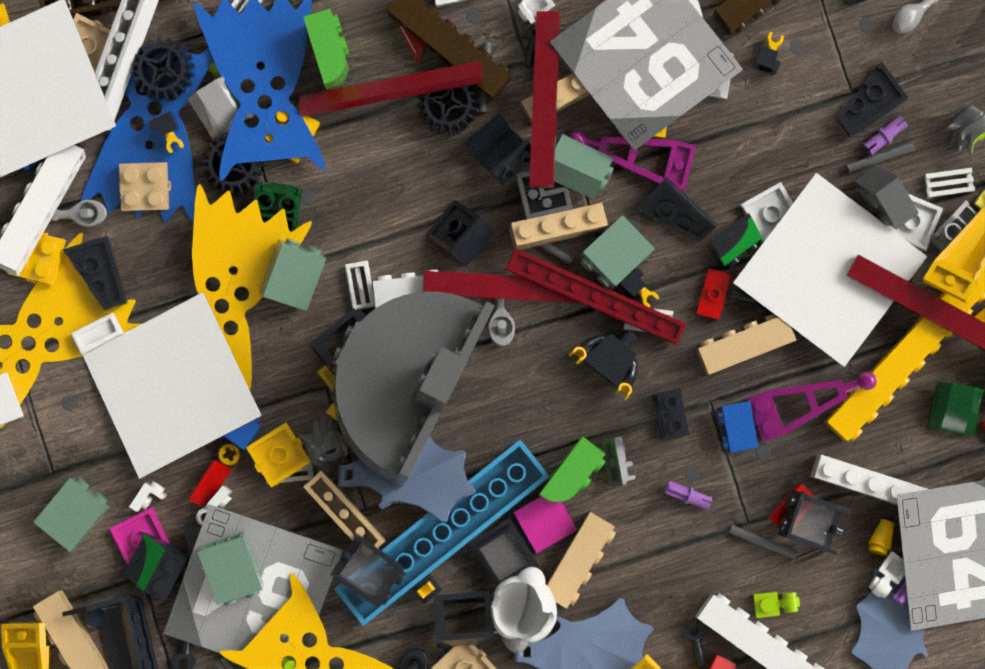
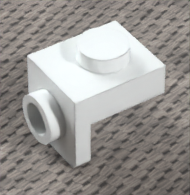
(529, 7)

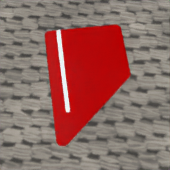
(412, 43)

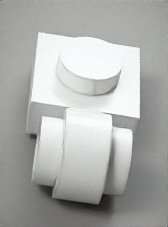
(220, 500)
(893, 571)

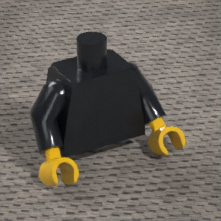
(611, 359)

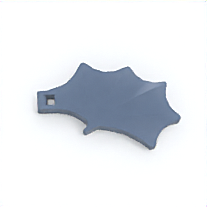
(433, 484)
(886, 631)
(598, 642)

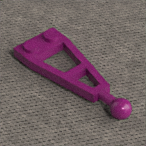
(678, 163)
(767, 416)

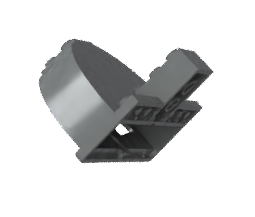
(400, 375)

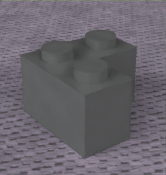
(887, 195)
(539, 202)

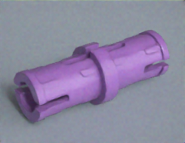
(885, 135)

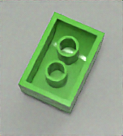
(328, 47)
(573, 472)

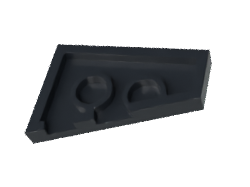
(872, 101)
(673, 207)
(99, 270)

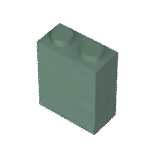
(581, 167)
(616, 253)
(293, 274)
(72, 513)
(231, 569)

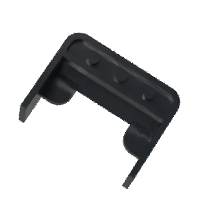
(123, 631)

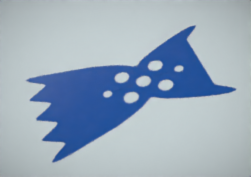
(236, 47)
(128, 145)

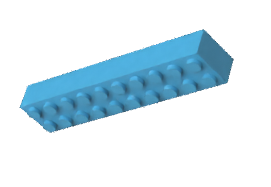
(432, 542)

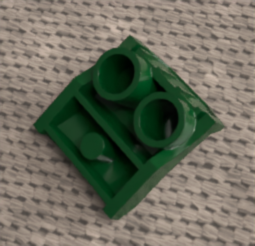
(275, 197)
(955, 408)

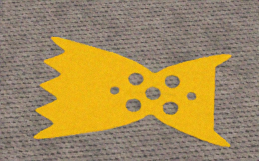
(240, 241)
(66, 299)
(296, 619)

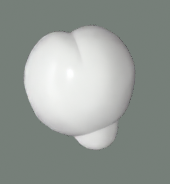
(524, 607)

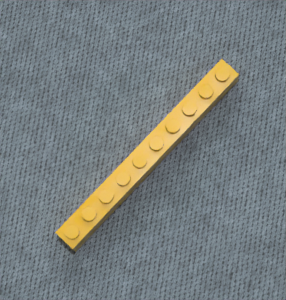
(894, 370)

